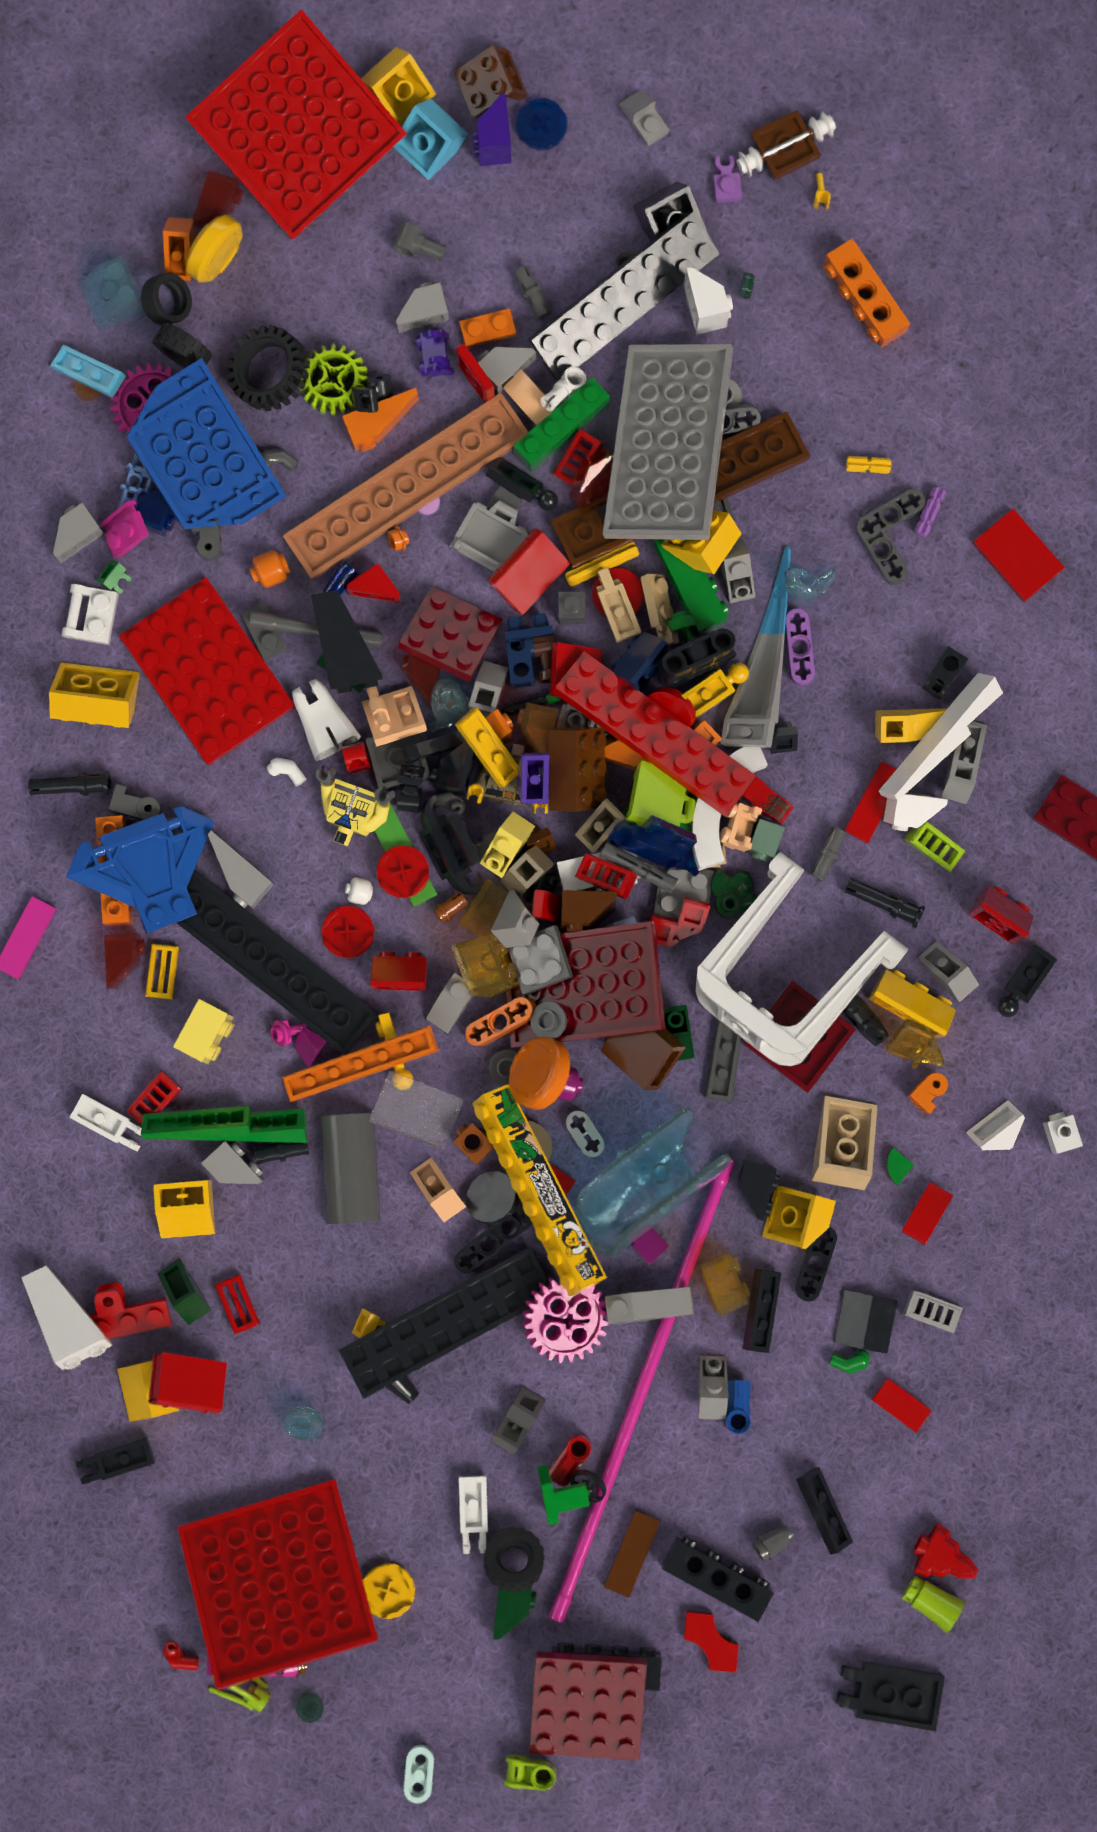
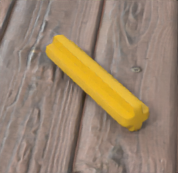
(607, 560)

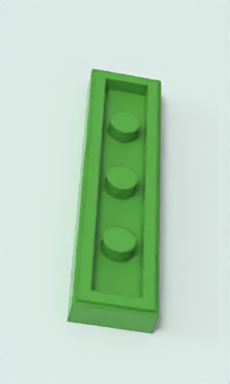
(392, 835)

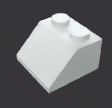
(706, 301)

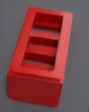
(581, 434)
(626, 886)
(169, 1083)

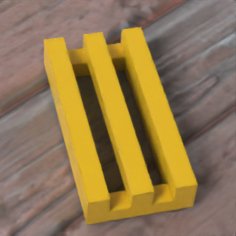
(172, 974)

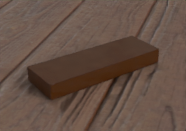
(632, 1553)

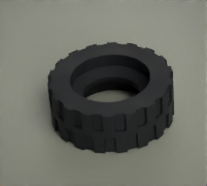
(180, 346)
(514, 1580)

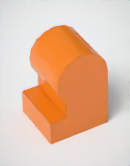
(929, 1088)

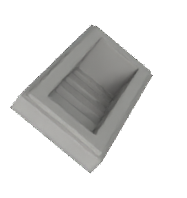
(912, 1304)

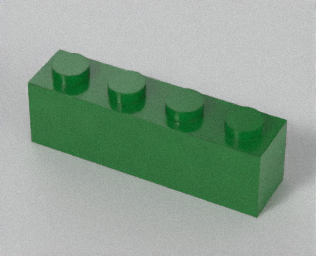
(561, 424)
(694, 591)

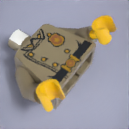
(487, 788)

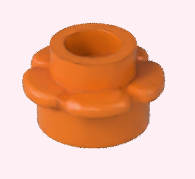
(397, 539)

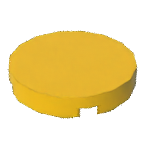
(389, 1590)

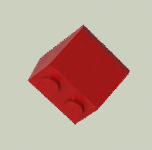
(399, 973)

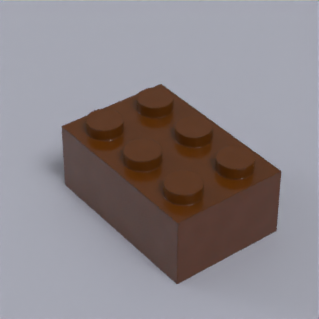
(576, 768)

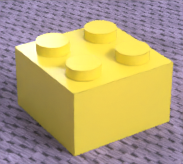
(204, 1032)

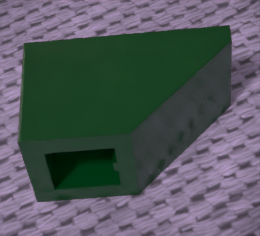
(678, 1024)

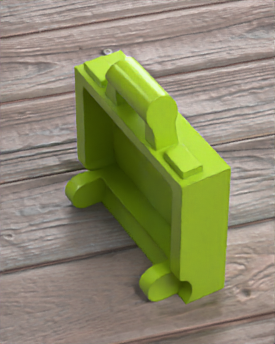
(658, 796)

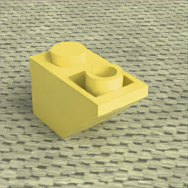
(507, 844)

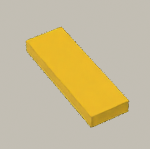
(488, 747)

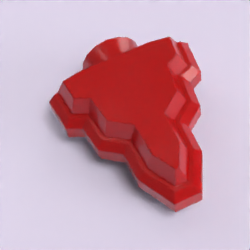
(941, 1556)

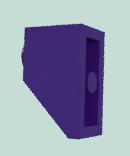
(533, 778)

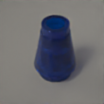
(340, 577)

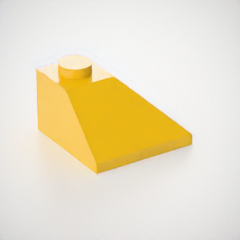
(797, 1217)

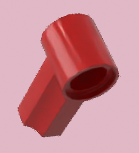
(569, 1461)

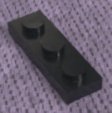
(761, 1310)
(824, 1511)

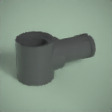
(412, 241)

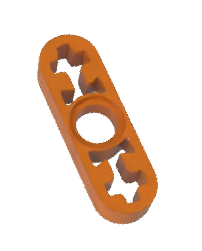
(488, 1021)

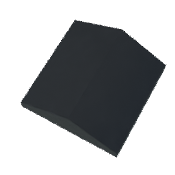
(865, 1321)

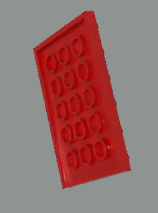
(207, 671)

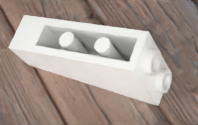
(64, 1322)

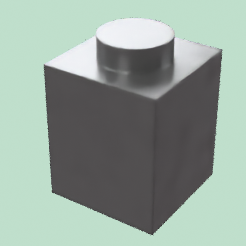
(572, 608)

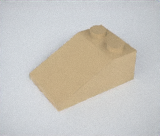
(845, 1143)

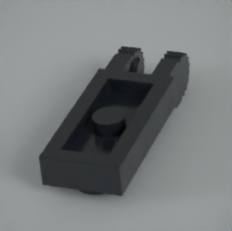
(119, 1460)

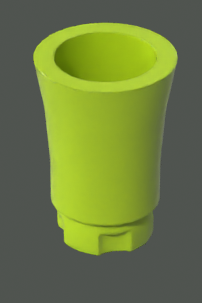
(934, 1603)

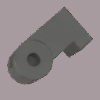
(133, 806)

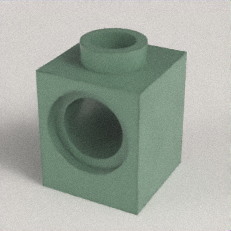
(765, 840)

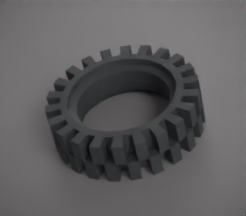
(250, 348)

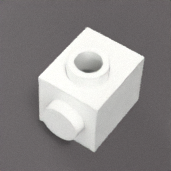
(1062, 1133)

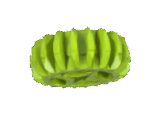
(324, 386)

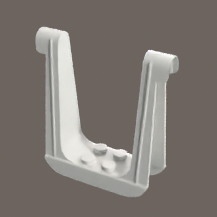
(777, 1042)

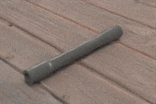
(272, 622)

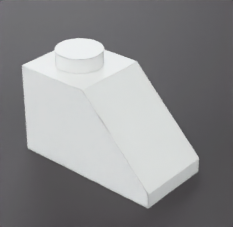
(912, 810)

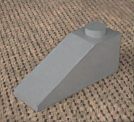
(964, 765)
(241, 876)
(649, 1305)

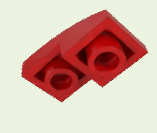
(927, 1213)

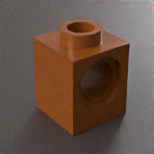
(477, 1154)

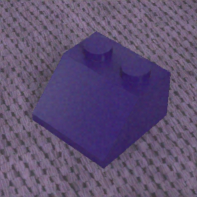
(493, 135)

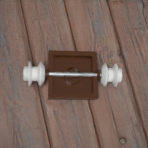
(785, 145)

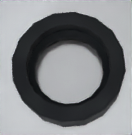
(181, 295)

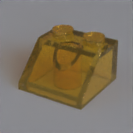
(485, 966)
(723, 1283)

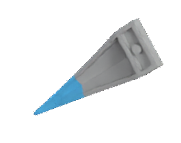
(756, 702)

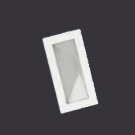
(998, 1129)

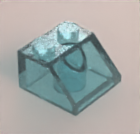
(112, 293)

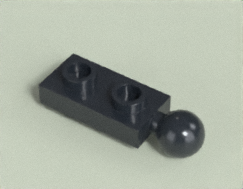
(521, 484)
(1026, 980)

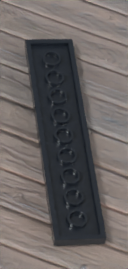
(276, 966)

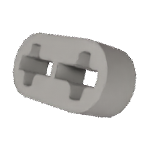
(590, 1130)

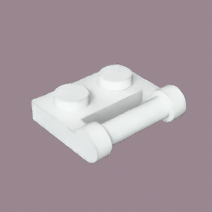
(98, 617)

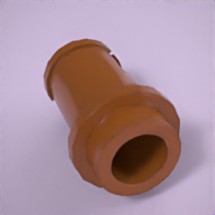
(450, 907)

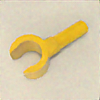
(821, 195)

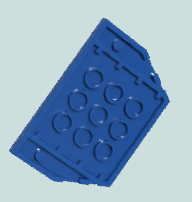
(201, 453)

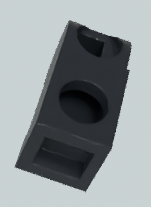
(944, 672)

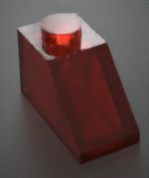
(217, 198)
(421, 676)
(121, 957)

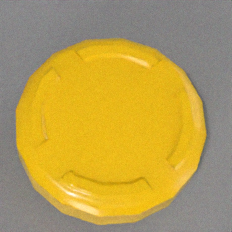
(214, 248)

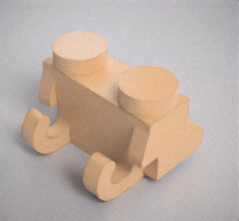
(739, 827)

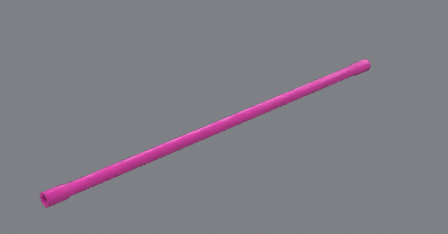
(563, 1597)

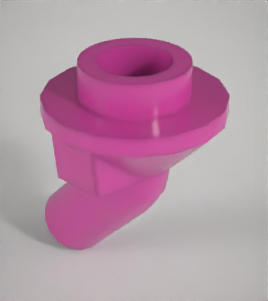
(282, 1031)

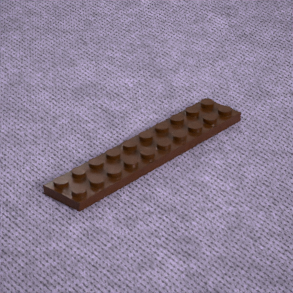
(742, 463)

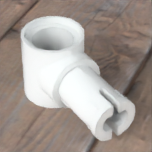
(568, 384)

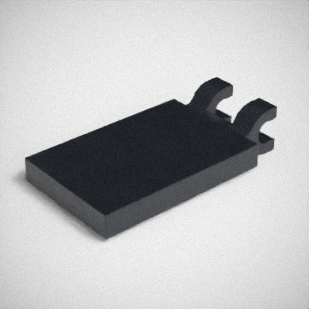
(893, 1695)

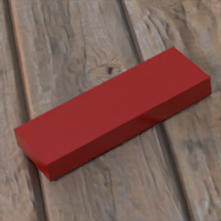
(871, 806)

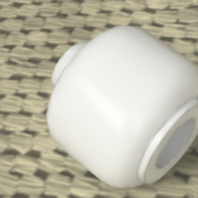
(359, 890)

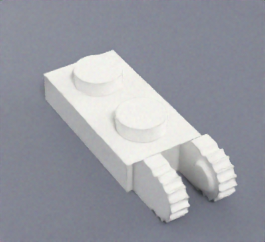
(104, 1121)
(473, 1510)

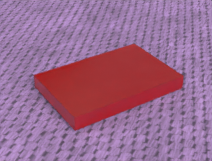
(1018, 555)

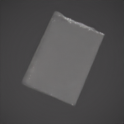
(416, 1110)

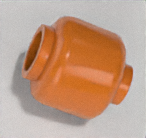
(269, 569)

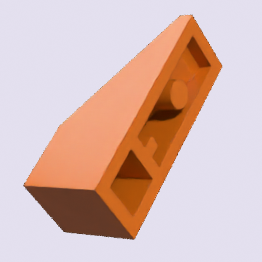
(370, 428)

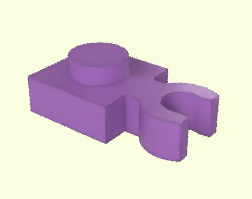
(727, 184)

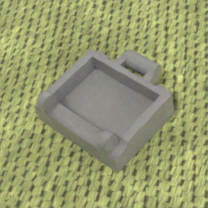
(488, 537)

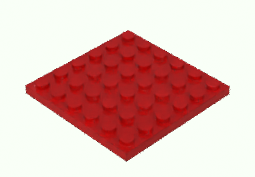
(296, 125)
(277, 1584)

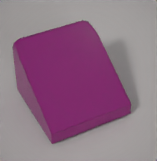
(308, 1046)
(650, 1245)

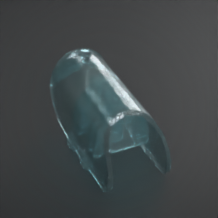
(642, 1187)

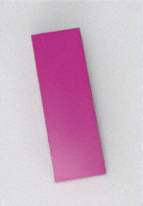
(26, 937)

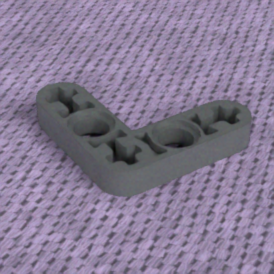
(880, 537)

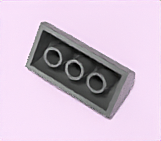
(350, 1168)

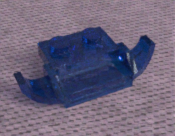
(658, 842)

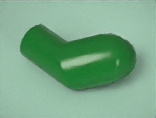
(851, 1365)

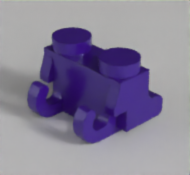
(434, 353)

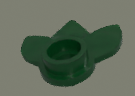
(734, 889)

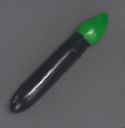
(540, 700)

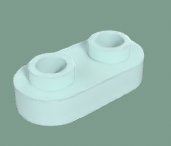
(420, 1773)

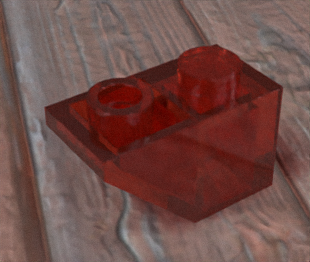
(592, 478)

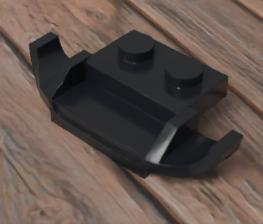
(449, 847)

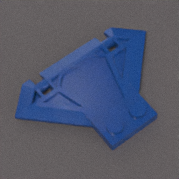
(147, 866)

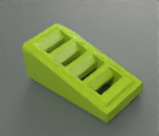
(914, 835)

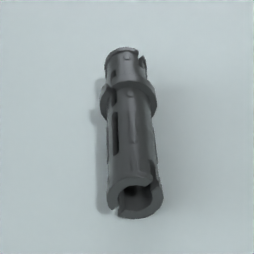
(639, 867)

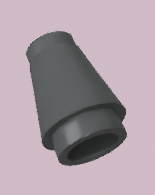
(772, 1542)

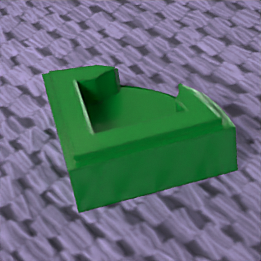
(897, 1166)

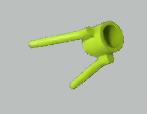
(254, 1698)

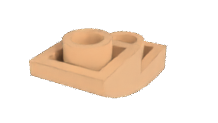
(527, 396)

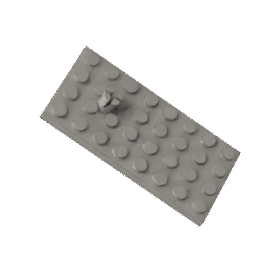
(668, 442)

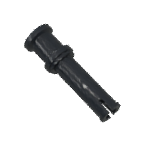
(82, 783)
(896, 906)

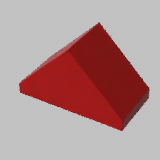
(374, 585)

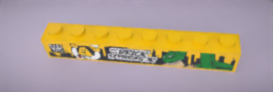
(539, 1190)

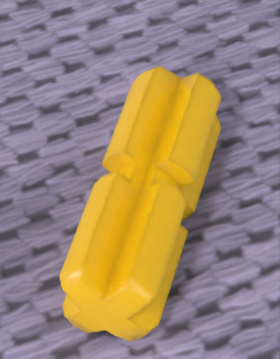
(862, 464)

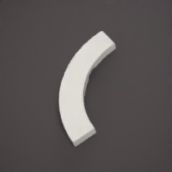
(706, 819)

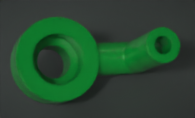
(683, 622)

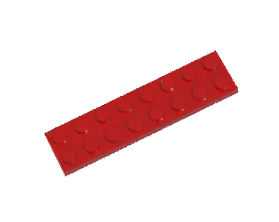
(654, 734)

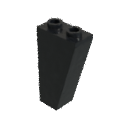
(343, 648)

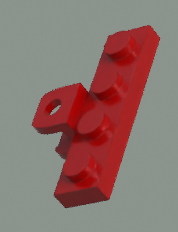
(119, 1319)

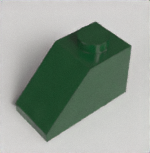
(183, 1292)
(511, 1610)

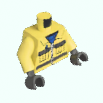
(352, 807)

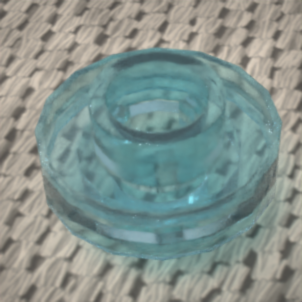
(303, 1423)

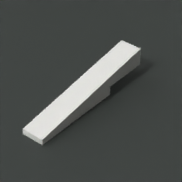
(943, 736)

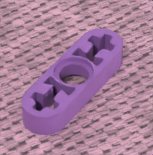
(804, 627)

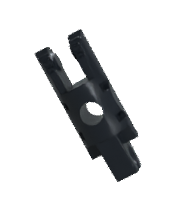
(865, 1021)

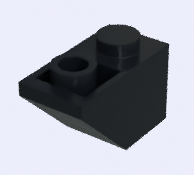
(756, 1186)

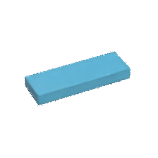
(88, 371)

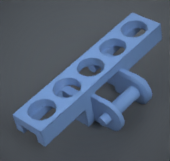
(136, 490)

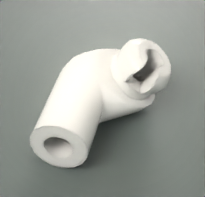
(285, 766)

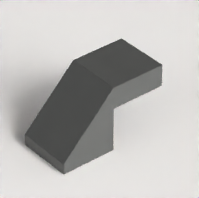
(518, 1420)

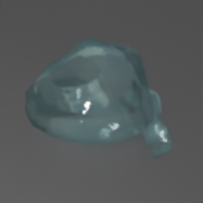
(806, 587)
(447, 703)

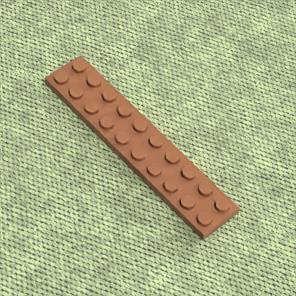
(405, 486)

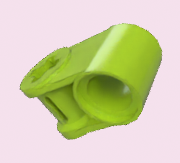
(527, 1772)

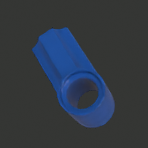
(738, 1404)

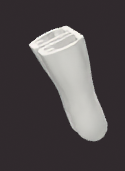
(324, 722)

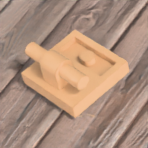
(393, 715)

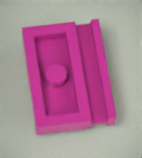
(124, 529)

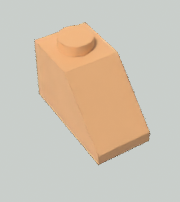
(437, 1189)

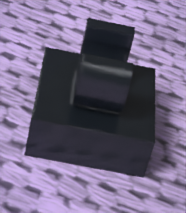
(784, 739)

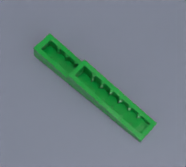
(227, 1125)

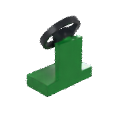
(568, 1497)

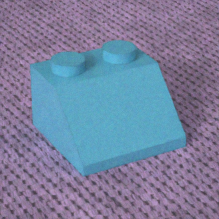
(430, 138)

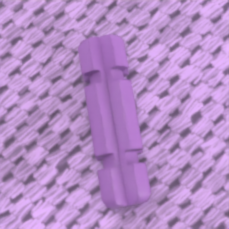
(930, 511)

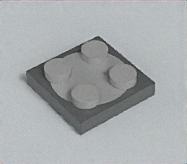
(686, 886)
(541, 962)

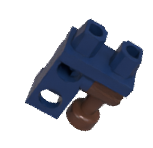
(528, 644)

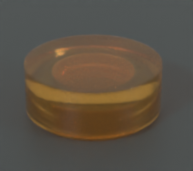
(85, 392)

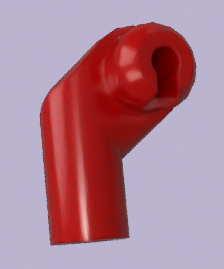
(177, 1658)

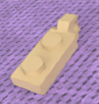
(659, 606)
(617, 607)

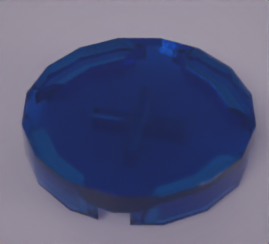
(541, 124)

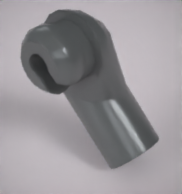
(280, 456)
(450, 802)

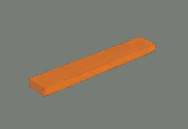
(360, 1063)

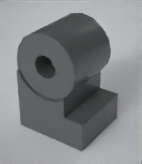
(210, 542)

